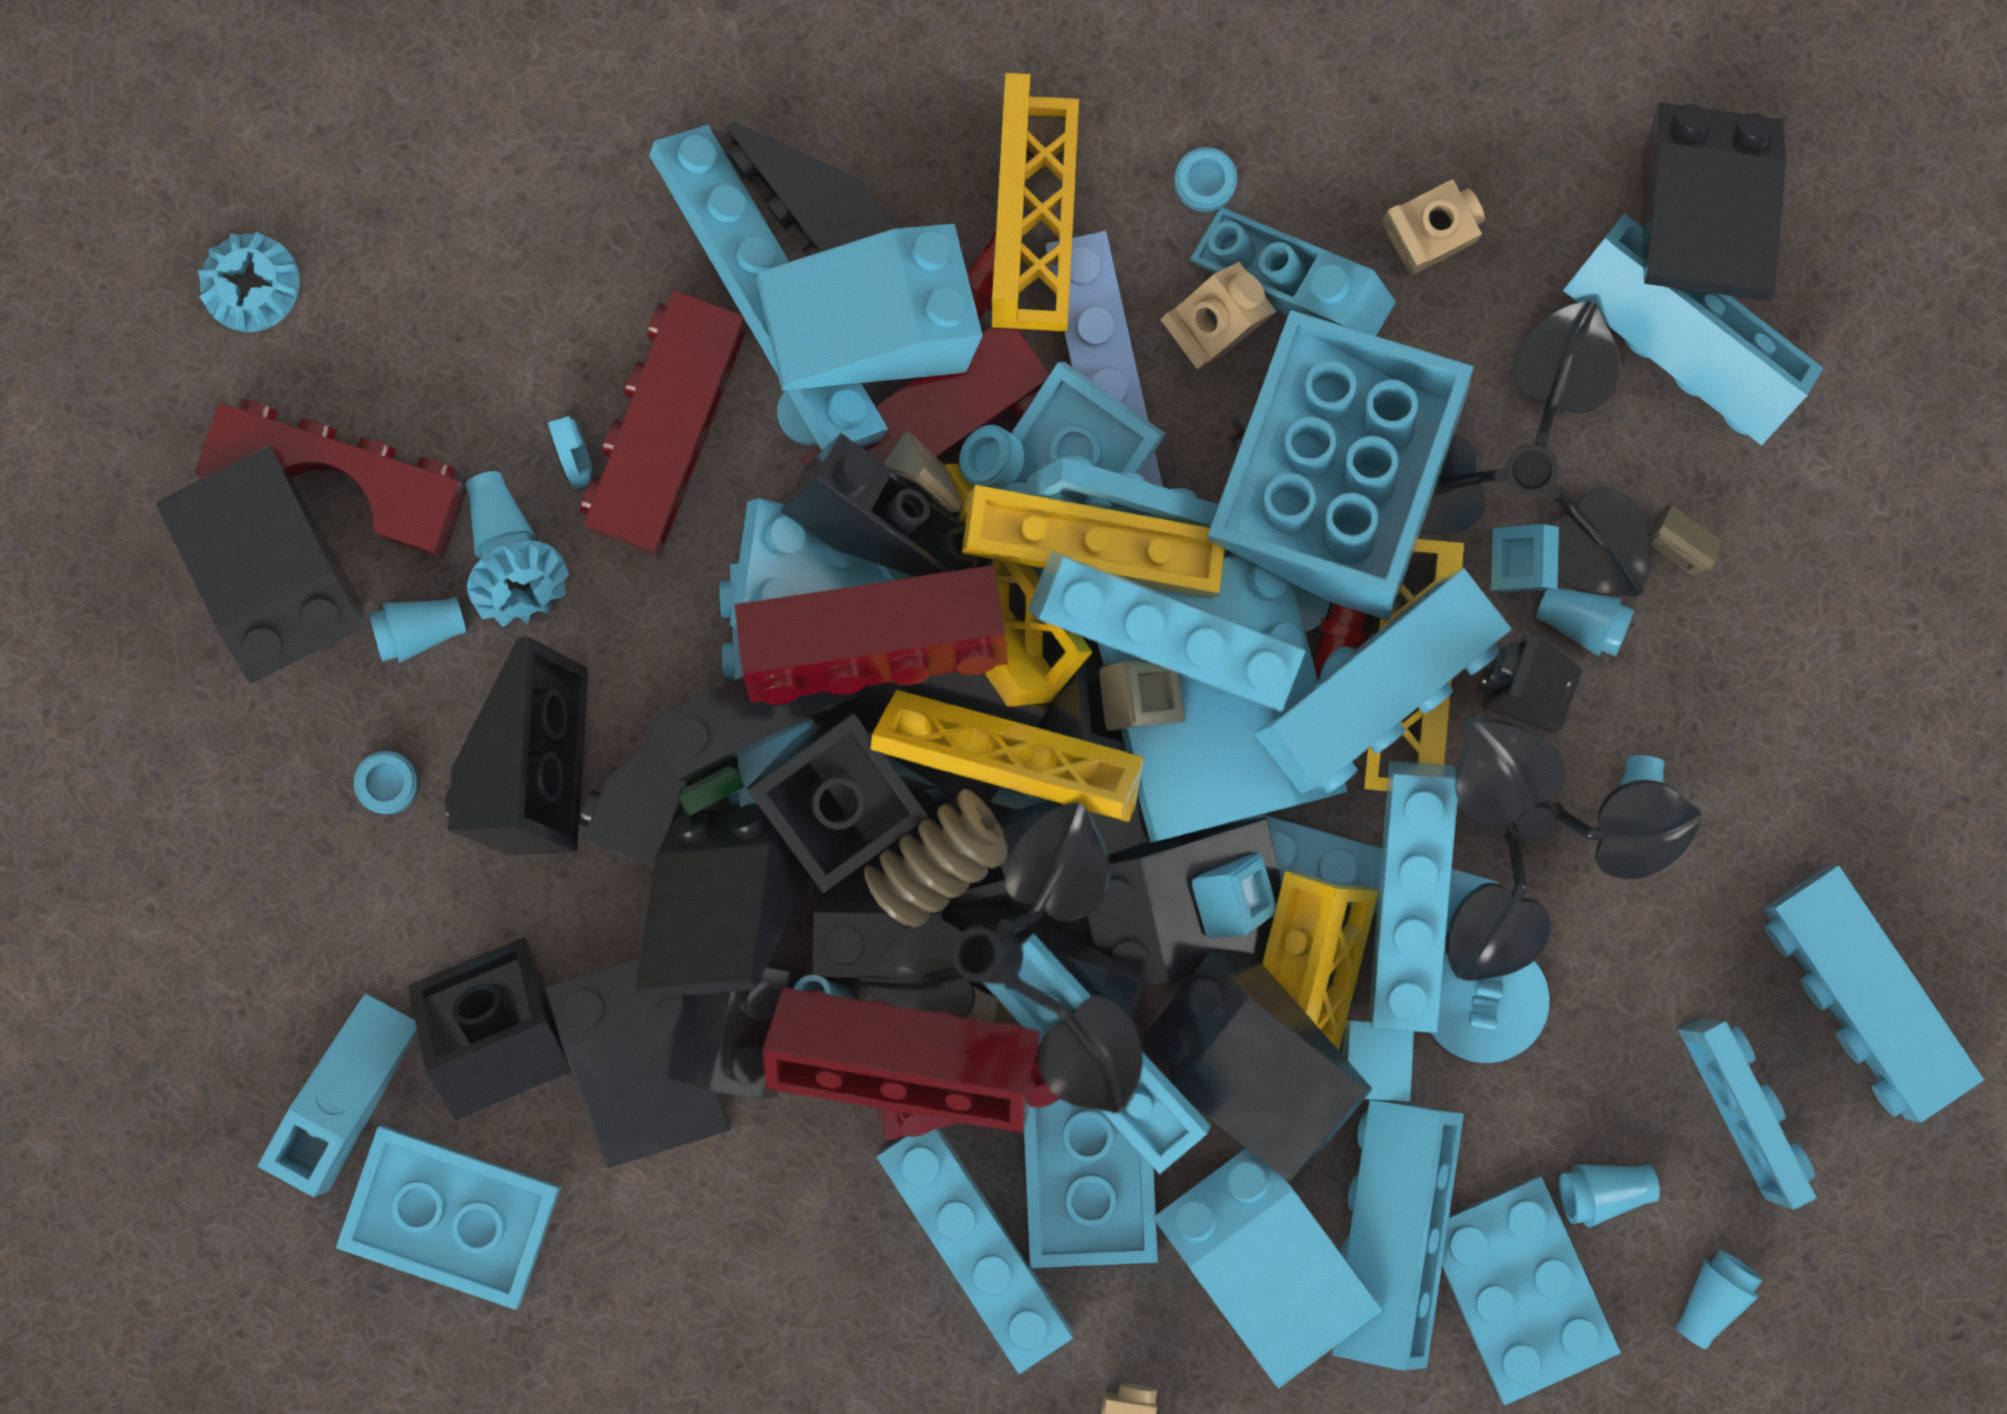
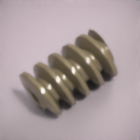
(941, 865)

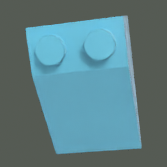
(872, 310)
(1267, 1265)

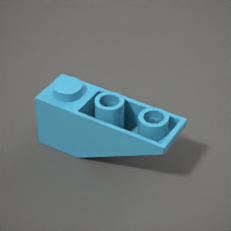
(1296, 273)
(339, 1098)

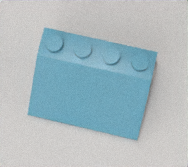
(1341, 462)
(1213, 763)

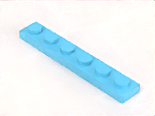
(741, 247)

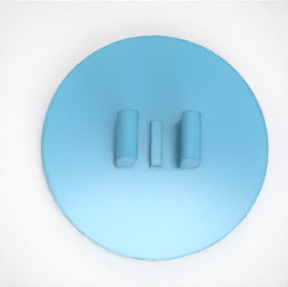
(1491, 1016)

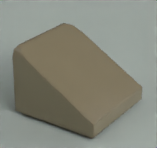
(924, 471)
(1685, 542)
(1140, 695)

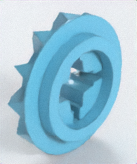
(263, 305)
(521, 562)

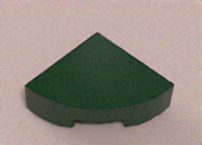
(709, 789)

